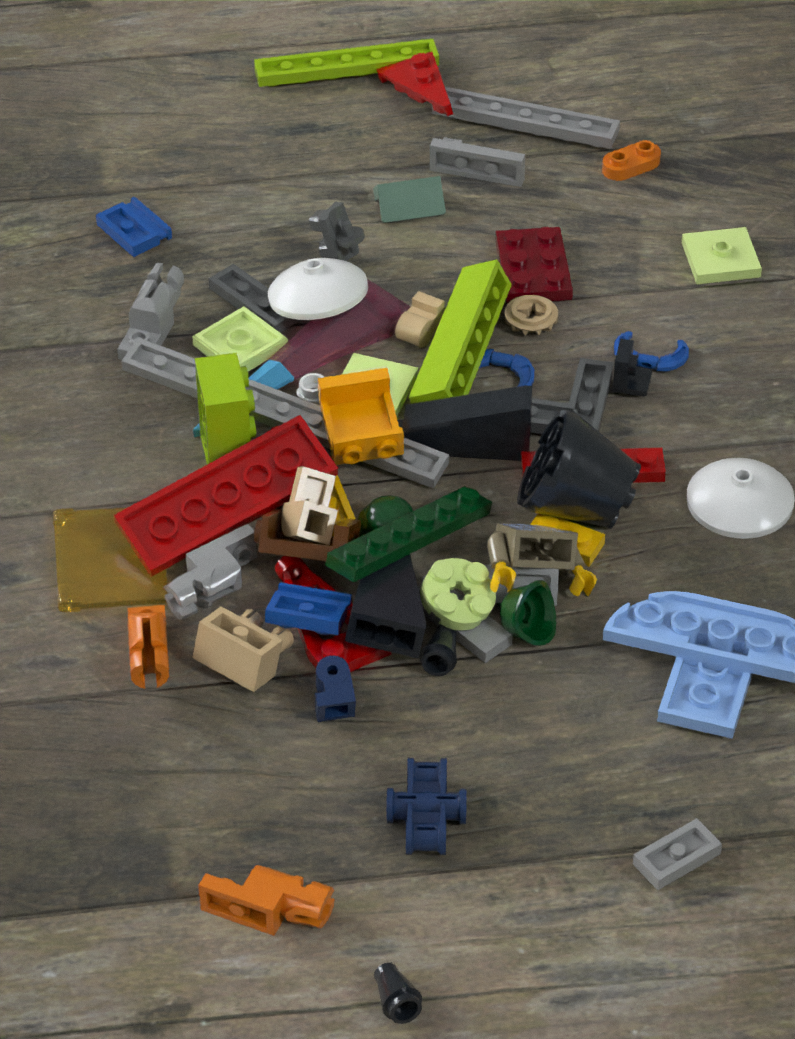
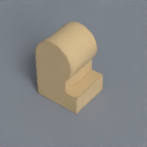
(421, 320)

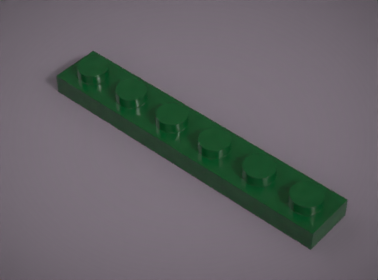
(408, 533)

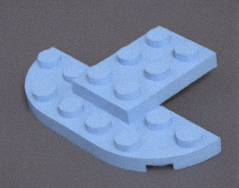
(715, 652)

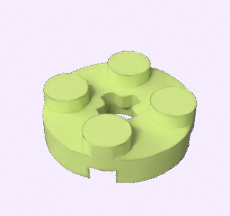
(465, 576)

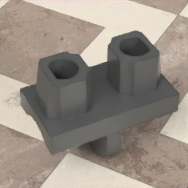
(339, 236)

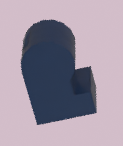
(334, 689)

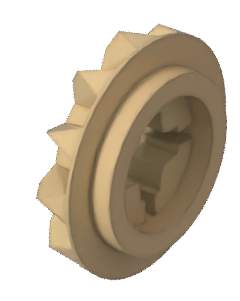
(521, 308)

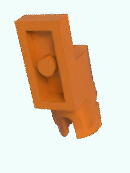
(148, 644)
(267, 900)

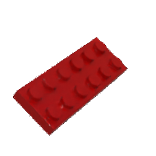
(221, 495)

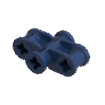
(426, 806)

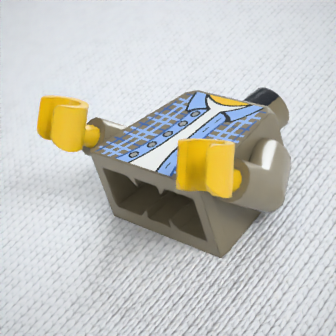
(536, 548)

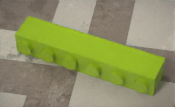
(462, 333)

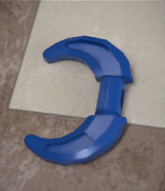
(664, 363)
(519, 365)

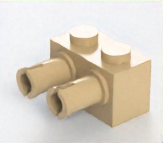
(240, 647)

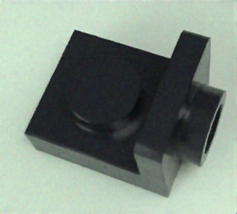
(627, 375)

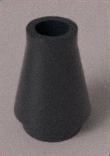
(439, 653)
(398, 995)

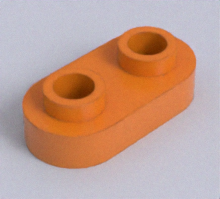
(631, 160)

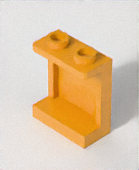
(360, 416)

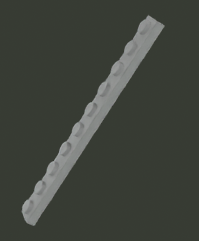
(275, 408)

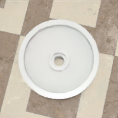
(317, 289)
(740, 498)

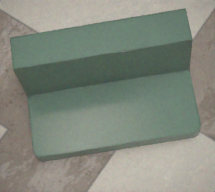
(410, 199)

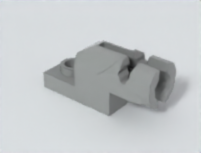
(152, 311)
(211, 572)

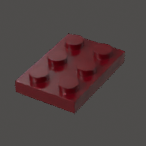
(534, 263)

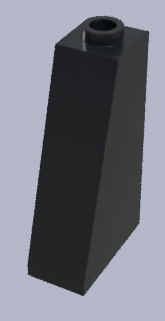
(474, 425)
(388, 611)

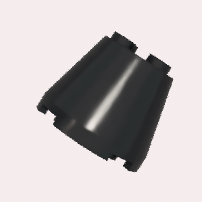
(578, 474)

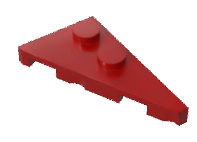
(420, 80)

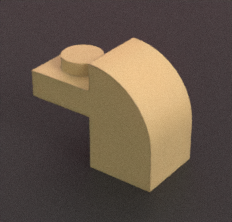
(307, 512)

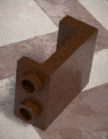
(273, 541)

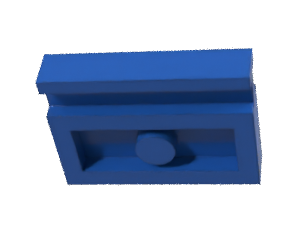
(133, 226)
(308, 608)

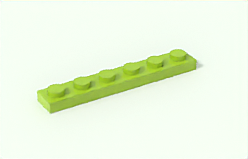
(337, 63)

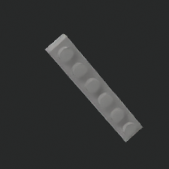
(532, 118)

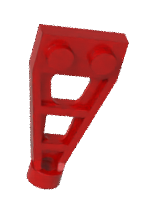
(295, 571)

